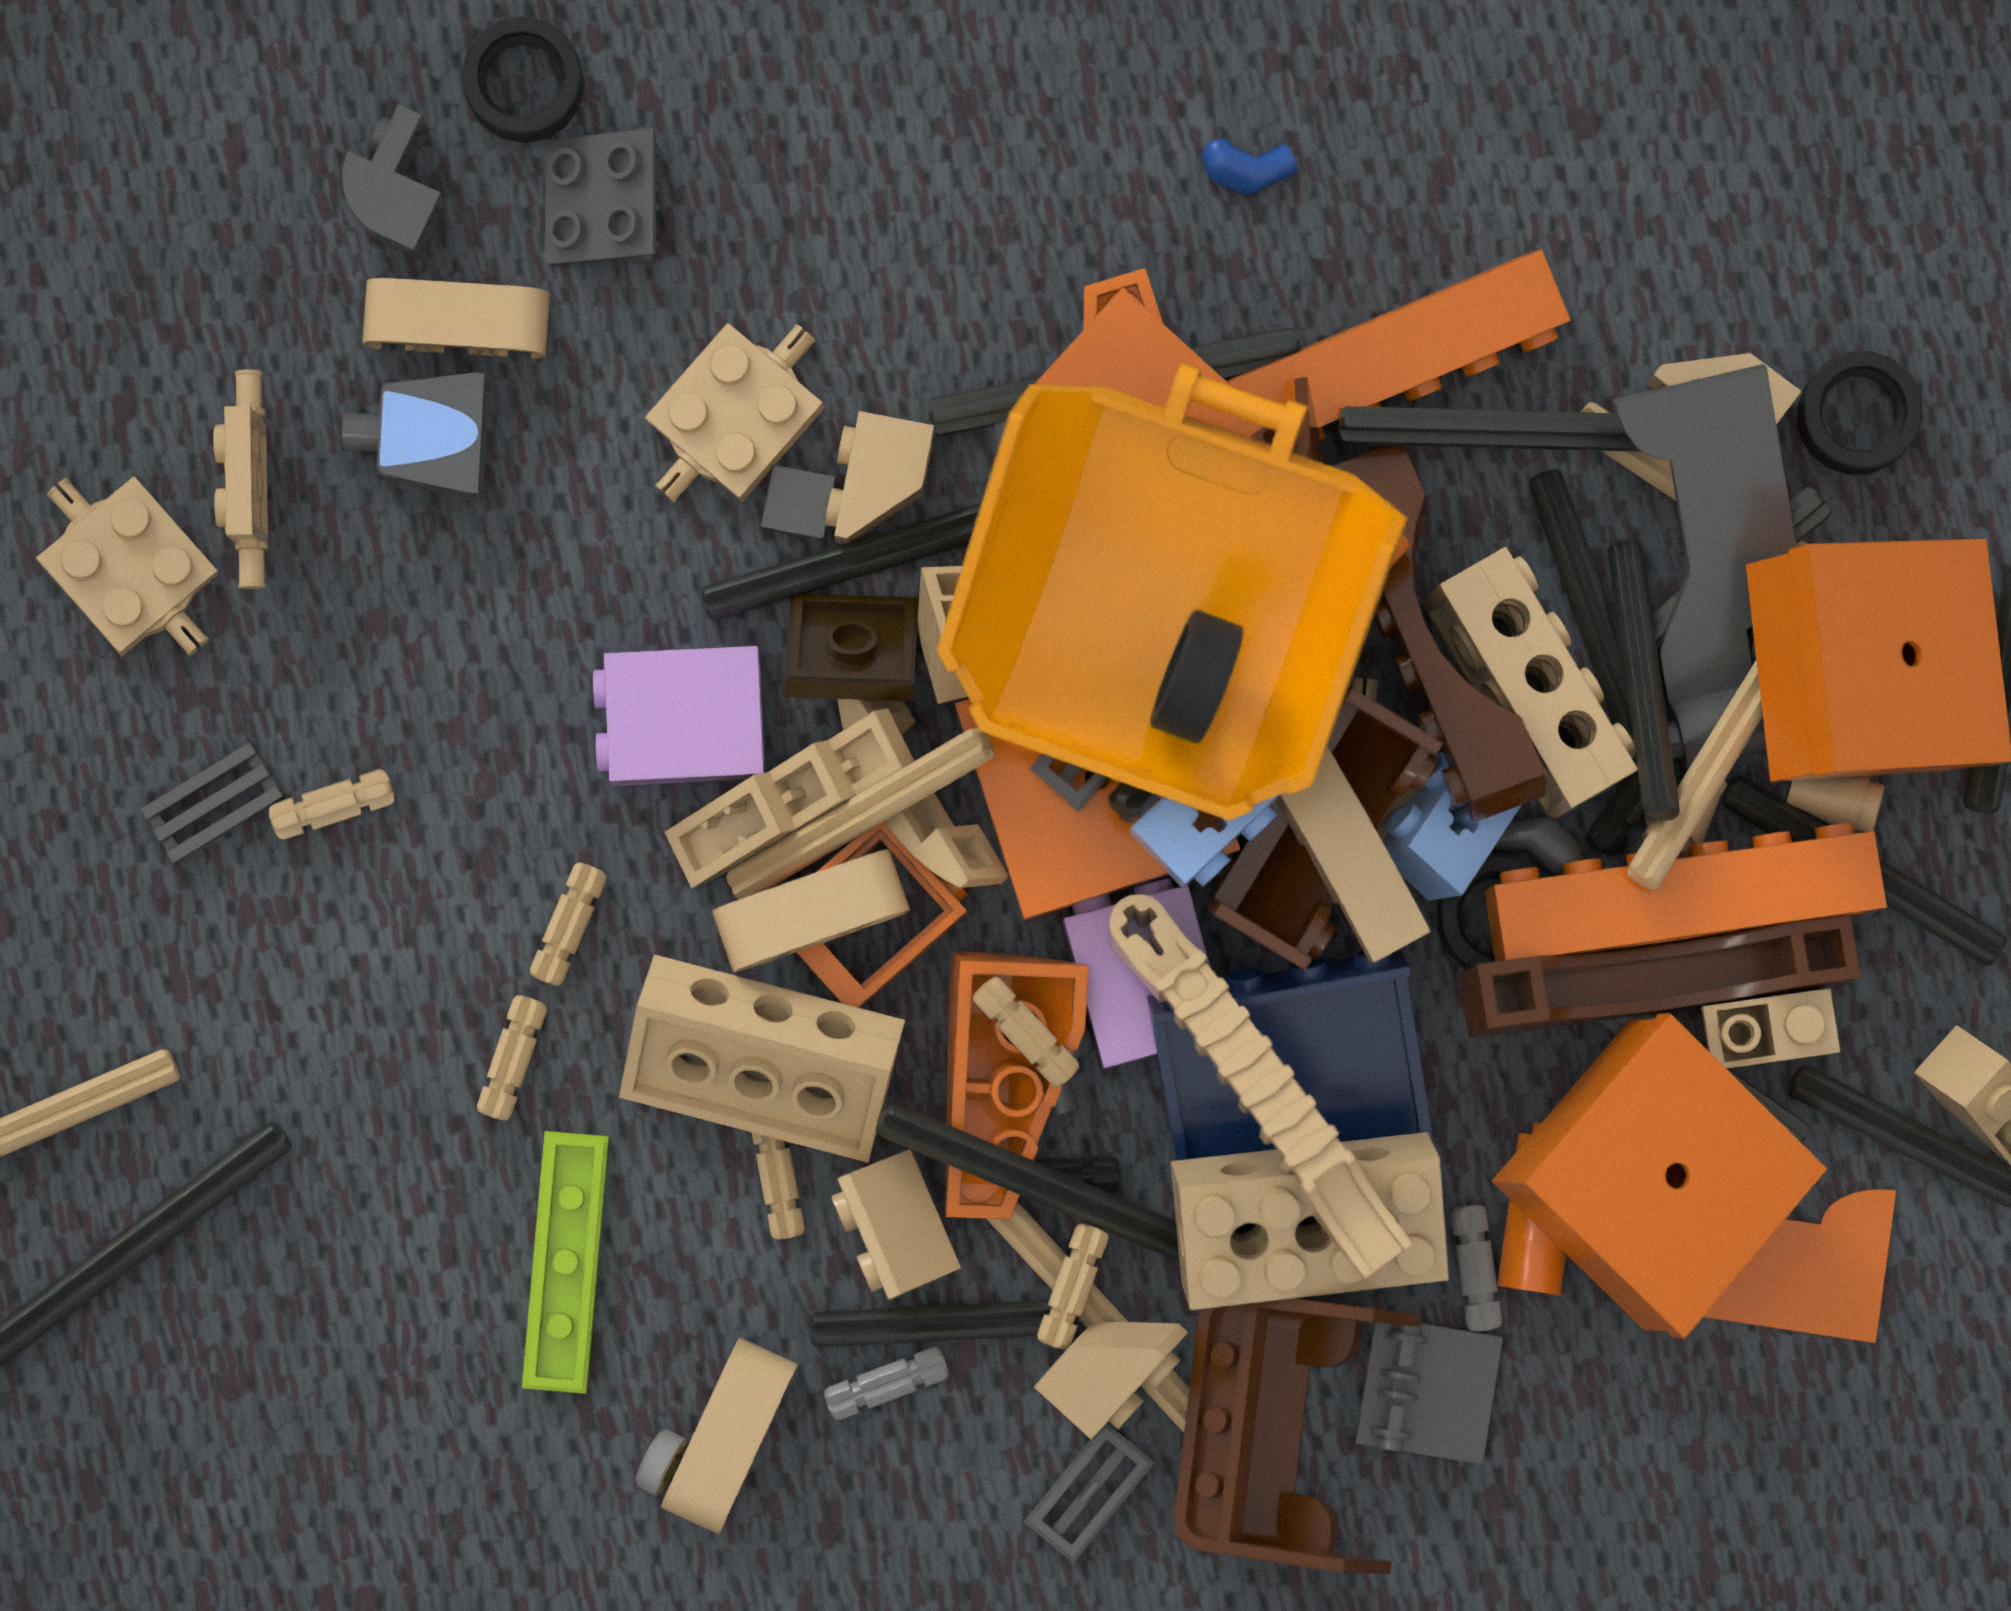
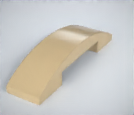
(950, 851)

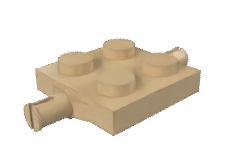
(734, 412)
(244, 500)
(127, 566)

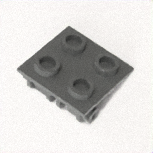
(601, 197)
(1429, 1391)

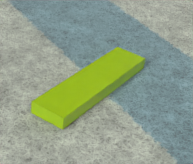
(565, 1262)

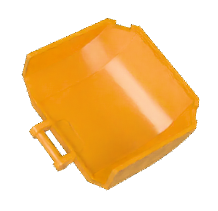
(1105, 541)

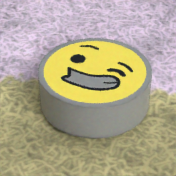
(660, 1462)

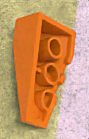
(989, 1080)

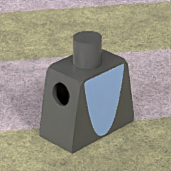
(427, 434)

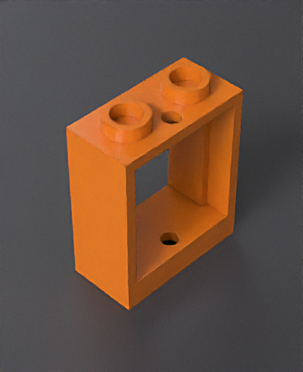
(943, 893)

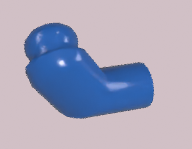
(1243, 171)

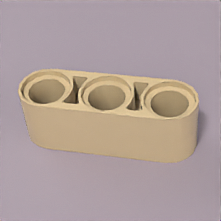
(456, 314)
(811, 910)
(728, 1435)

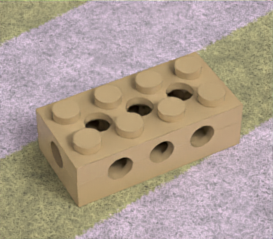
(1537, 645)
(760, 1058)
(1294, 1260)

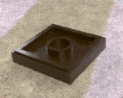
(851, 647)

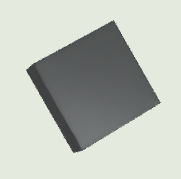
(797, 502)

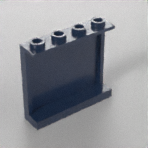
(1338, 1028)

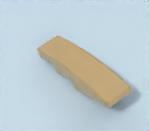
(787, 797)
(1353, 862)

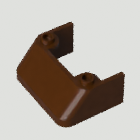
(1272, 881)
(1248, 1431)

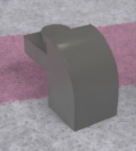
(381, 197)

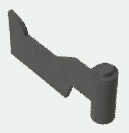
(1730, 514)

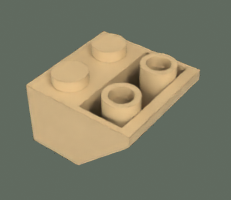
(896, 1224)

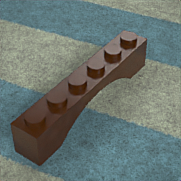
(1483, 743)
(1660, 978)

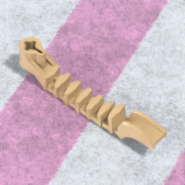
(1328, 1173)

